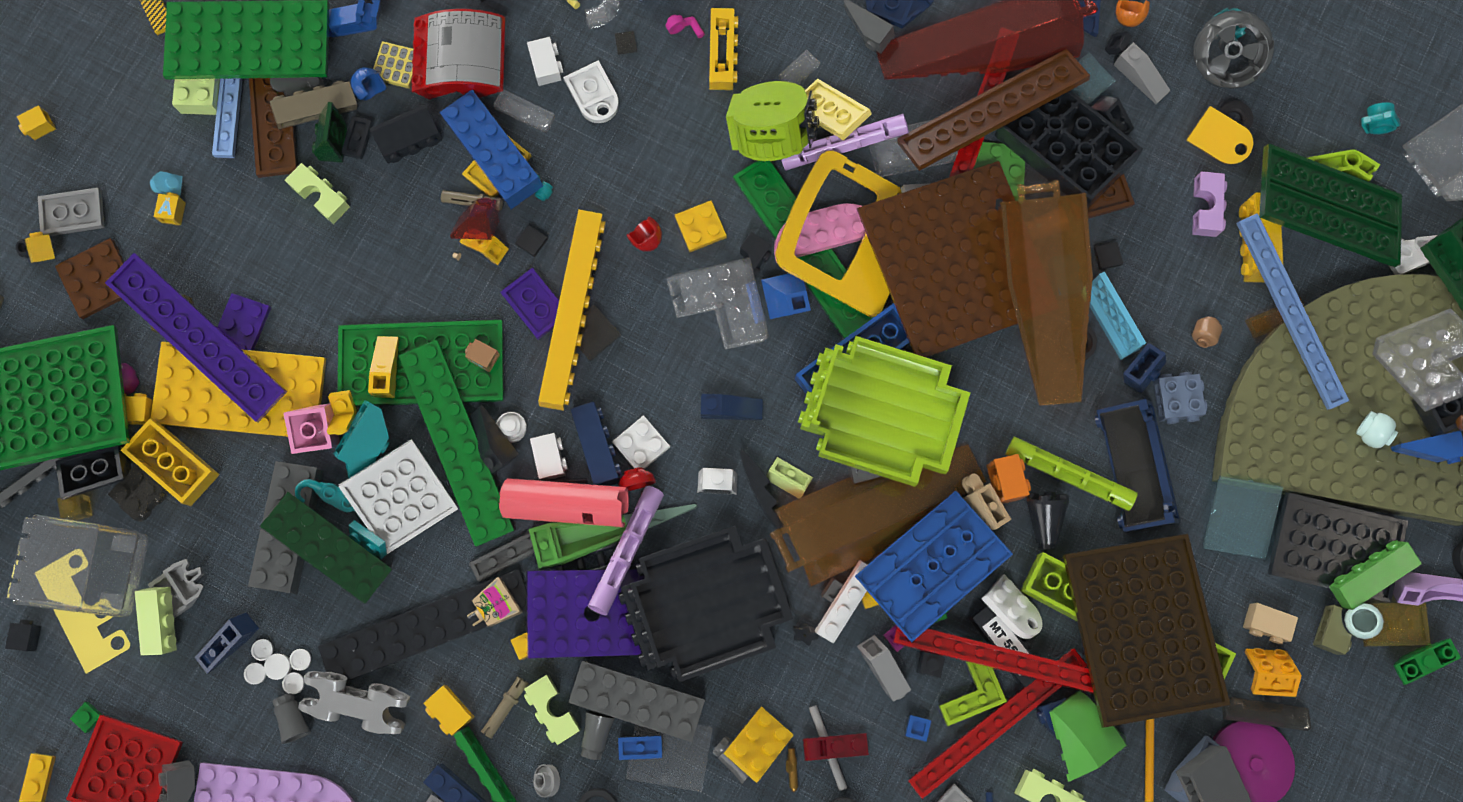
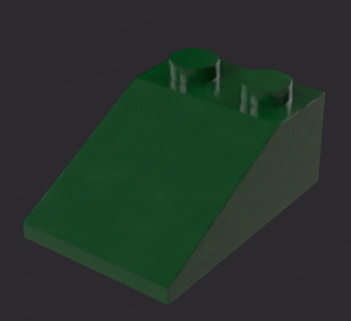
(330, 135)

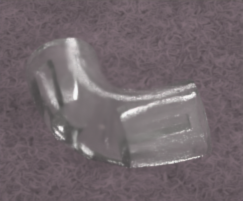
(602, 13)

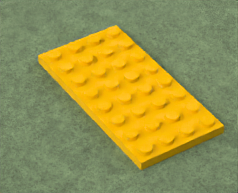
(192, 400)

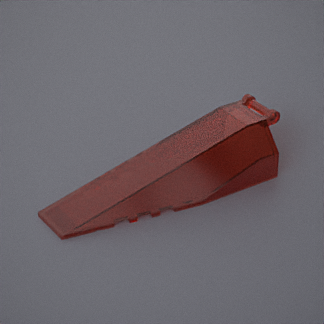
(989, 39)

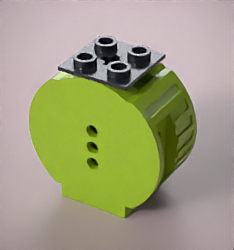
(772, 121)

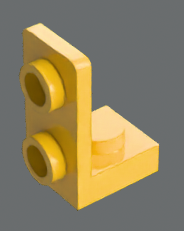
(491, 249)
(344, 412)

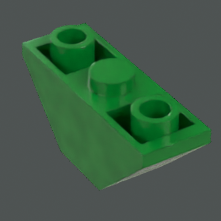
(1425, 660)

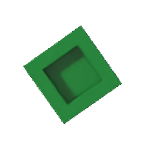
(86, 717)

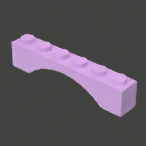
(1421, 588)

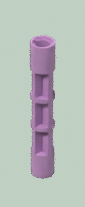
(859, 138)
(625, 550)

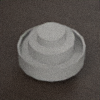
(546, 780)

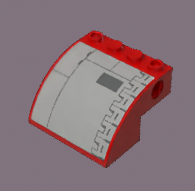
(458, 53)

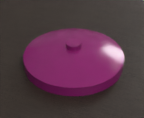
(1260, 758)

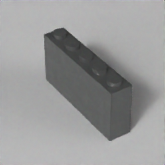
(1212, 777)

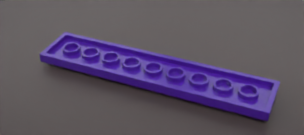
(196, 337)

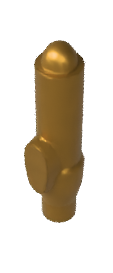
(791, 768)

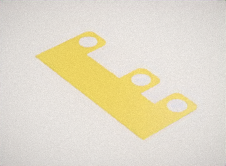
(87, 640)

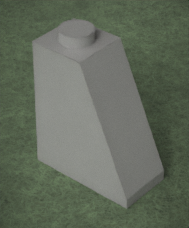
(884, 668)

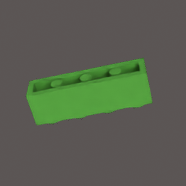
(1374, 574)

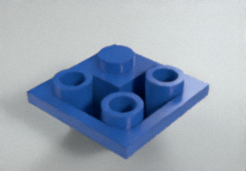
(785, 295)

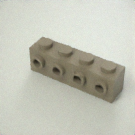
(307, 106)

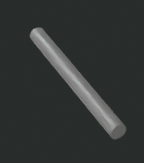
(833, 762)

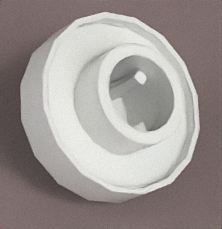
(512, 426)

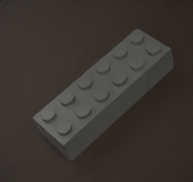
(274, 564)
(637, 701)

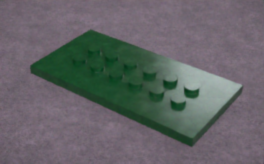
(1331, 205)

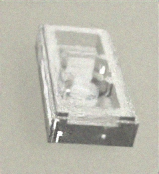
(800, 68)

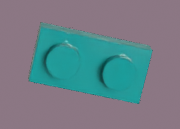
(367, 539)

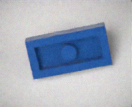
(640, 747)

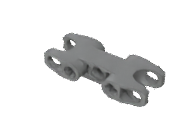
(353, 702)

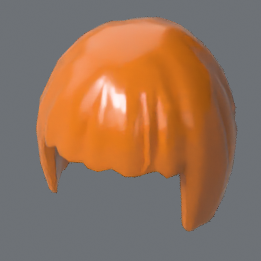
(1131, 12)

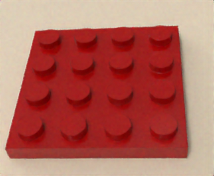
(122, 763)

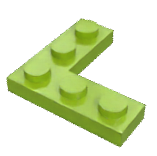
(985, 697)

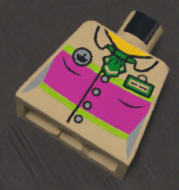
(494, 604)

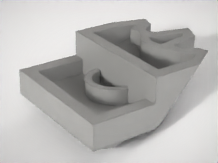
(182, 584)

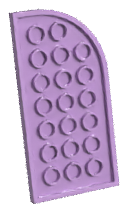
(249, 784)

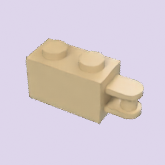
(985, 501)

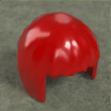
(646, 235)

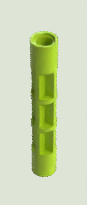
(1072, 474)

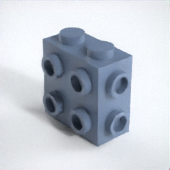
(1180, 397)

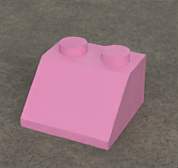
(308, 428)

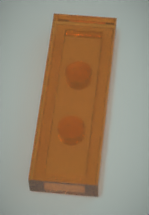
(1265, 322)

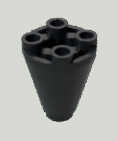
(1047, 517)

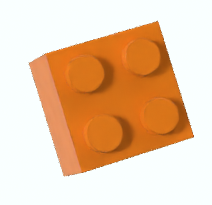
(1008, 478)

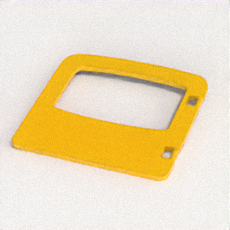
(863, 282)

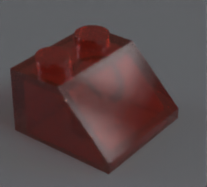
(477, 221)

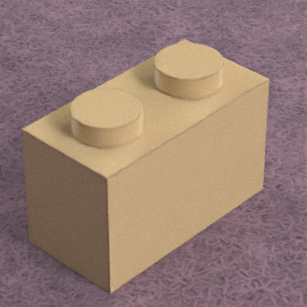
(1270, 622)

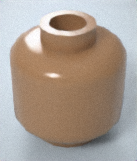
(1207, 332)

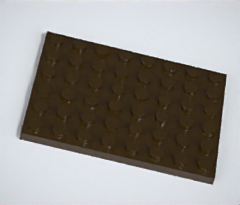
(1145, 630)

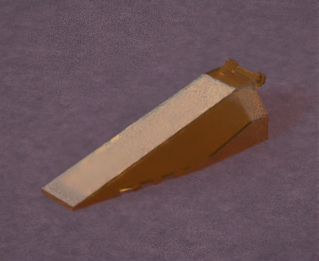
(1050, 286)
(864, 518)

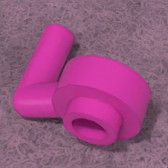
(677, 23)

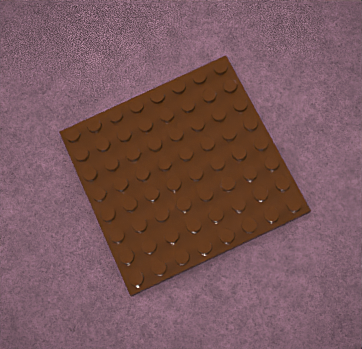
(945, 258)

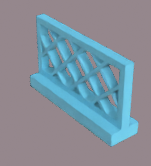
(1114, 317)

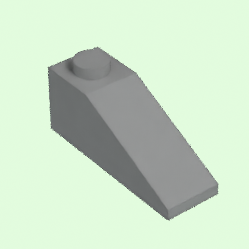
(1142, 73)

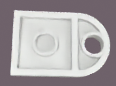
(593, 91)
(1013, 608)

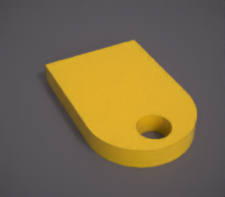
(1219, 135)

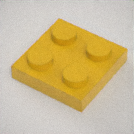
(700, 226)

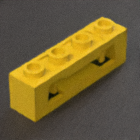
(724, 19)

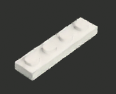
(842, 606)

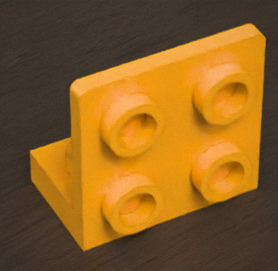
(1274, 672)

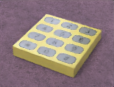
(395, 64)

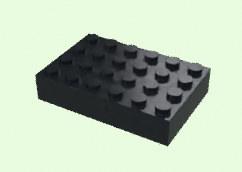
(1071, 145)

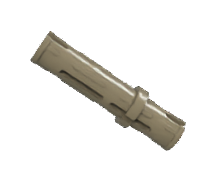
(466, 199)
(510, 698)

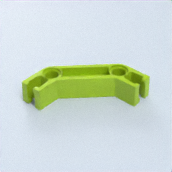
(1358, 160)

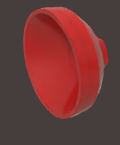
(636, 479)

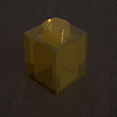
(75, 507)

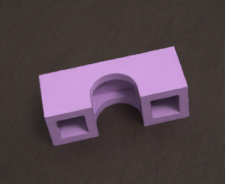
(1212, 189)

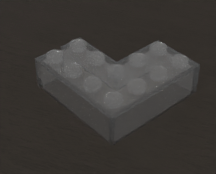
(730, 292)
(1422, 357)

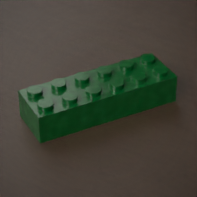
(325, 548)

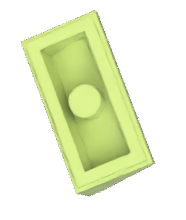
(788, 478)

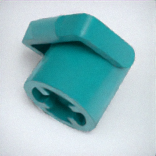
(1380, 119)

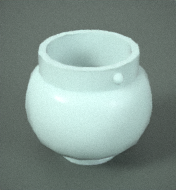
(1377, 430)
(1364, 621)

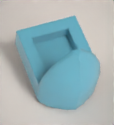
(166, 182)

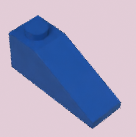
(1437, 448)

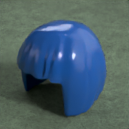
(367, 83)

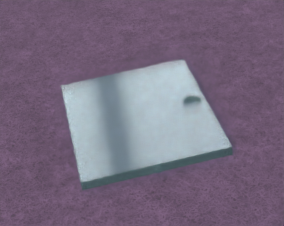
(1242, 517)

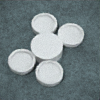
(277, 666)

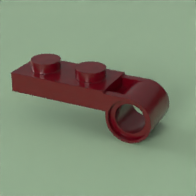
(835, 747)

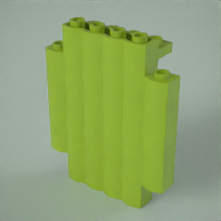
(884, 410)

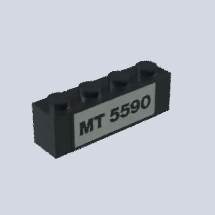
(998, 634)

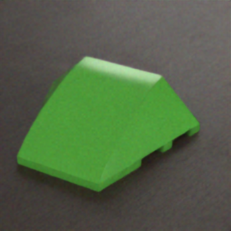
(1082, 738)

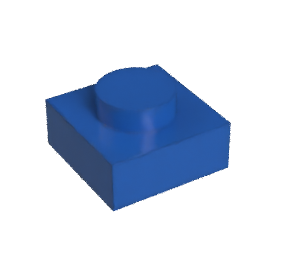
(917, 728)

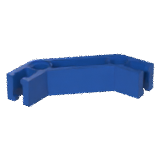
(354, 18)

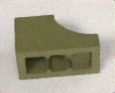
(1331, 632)

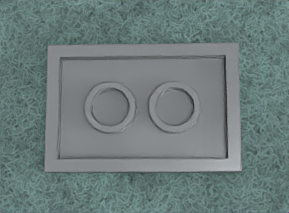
(71, 212)

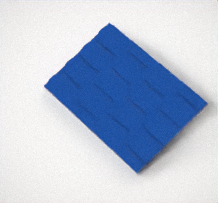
(933, 565)

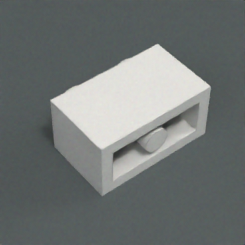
(544, 61)
(548, 456)

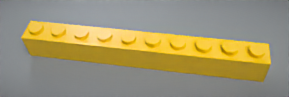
(570, 311)

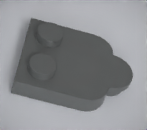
(291, 85)

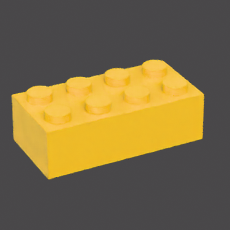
(1249, 267)
(170, 462)

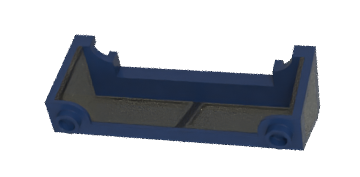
(1139, 464)

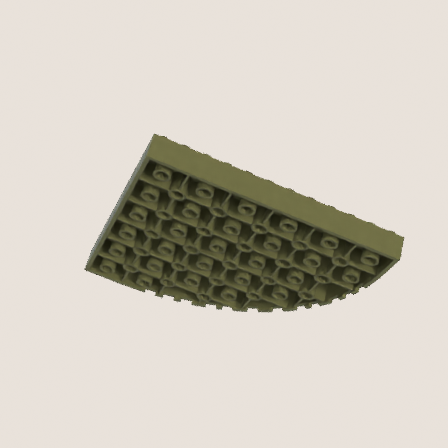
(1287, 438)

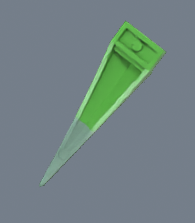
(565, 542)

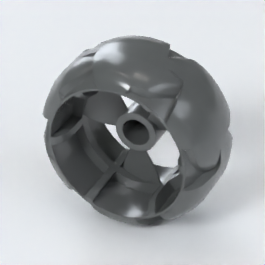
(1224, 25)

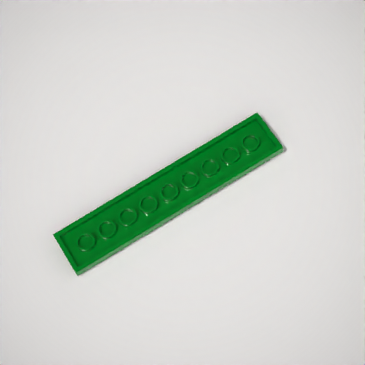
(773, 204)
(455, 442)

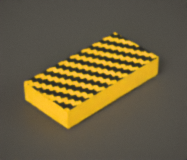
(156, 14)

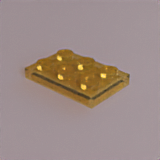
(1402, 625)

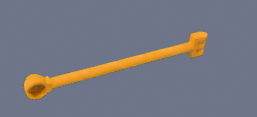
(1149, 761)

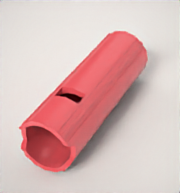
(563, 502)

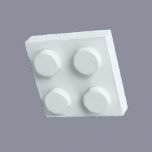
(641, 444)

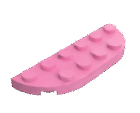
(828, 229)

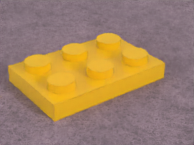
(758, 744)

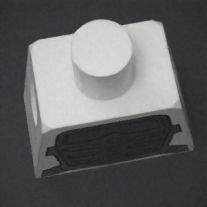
(717, 481)

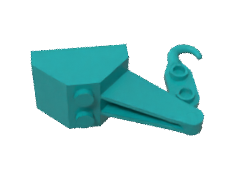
(357, 449)

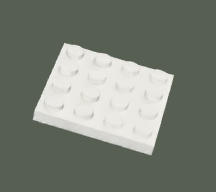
(398, 496)

